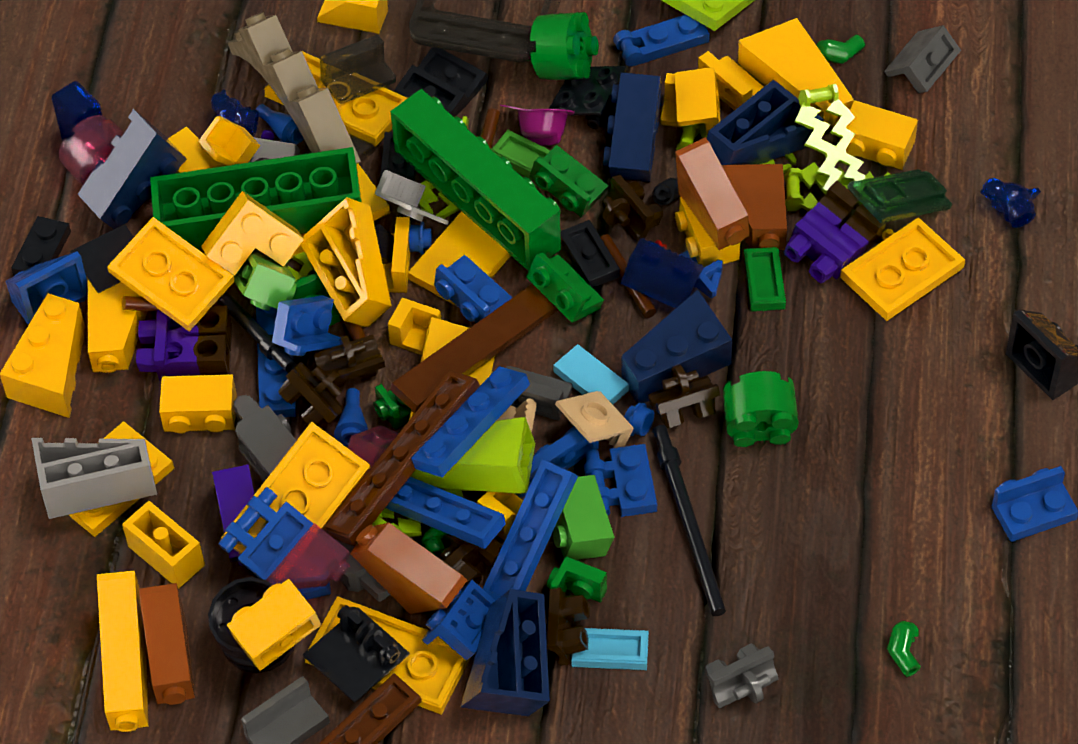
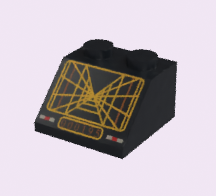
(1043, 352)

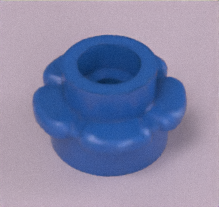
(419, 238)
(640, 418)

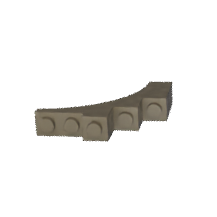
(288, 74)

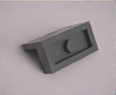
(925, 57)
(545, 392)
(285, 717)

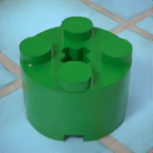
(563, 46)
(760, 409)

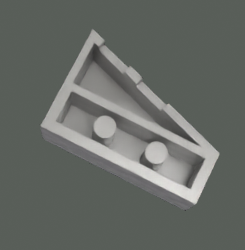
(92, 475)

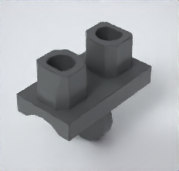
(744, 677)

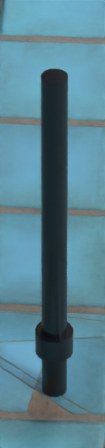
(269, 349)
(670, 462)

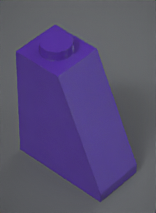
(233, 492)

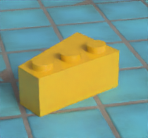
(349, 262)
(46, 357)

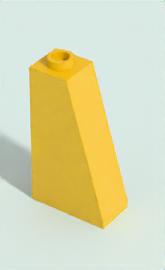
(793, 61)
(111, 329)
(123, 651)

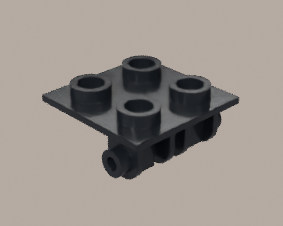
(590, 95)
(355, 653)

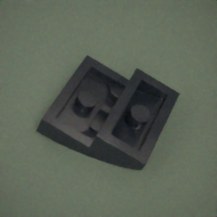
(445, 78)

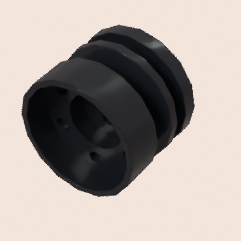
(224, 605)

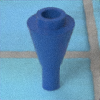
(281, 124)
(351, 419)

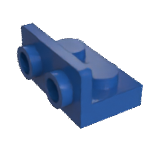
(469, 289)
(304, 325)
(1033, 504)
(461, 621)

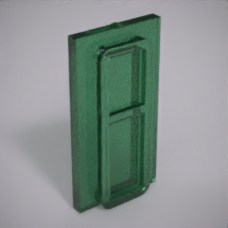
(901, 195)

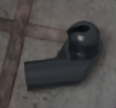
(666, 192)

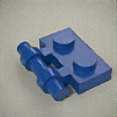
(632, 479)
(273, 541)

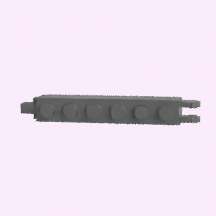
(264, 442)

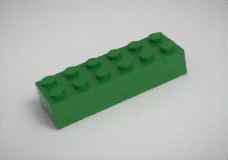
(476, 178)
(293, 187)

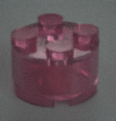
(88, 146)

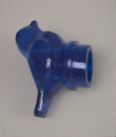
(234, 111)
(1011, 200)

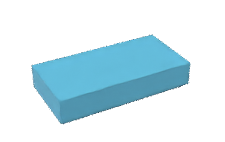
(590, 375)
(614, 649)

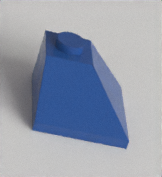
(58, 277)

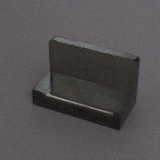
(356, 69)

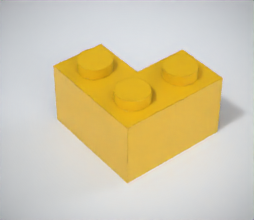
(249, 227)

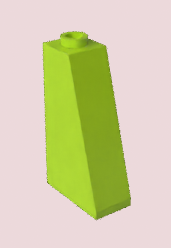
(495, 463)

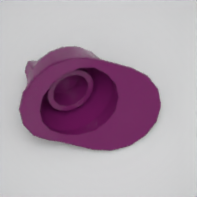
(542, 125)

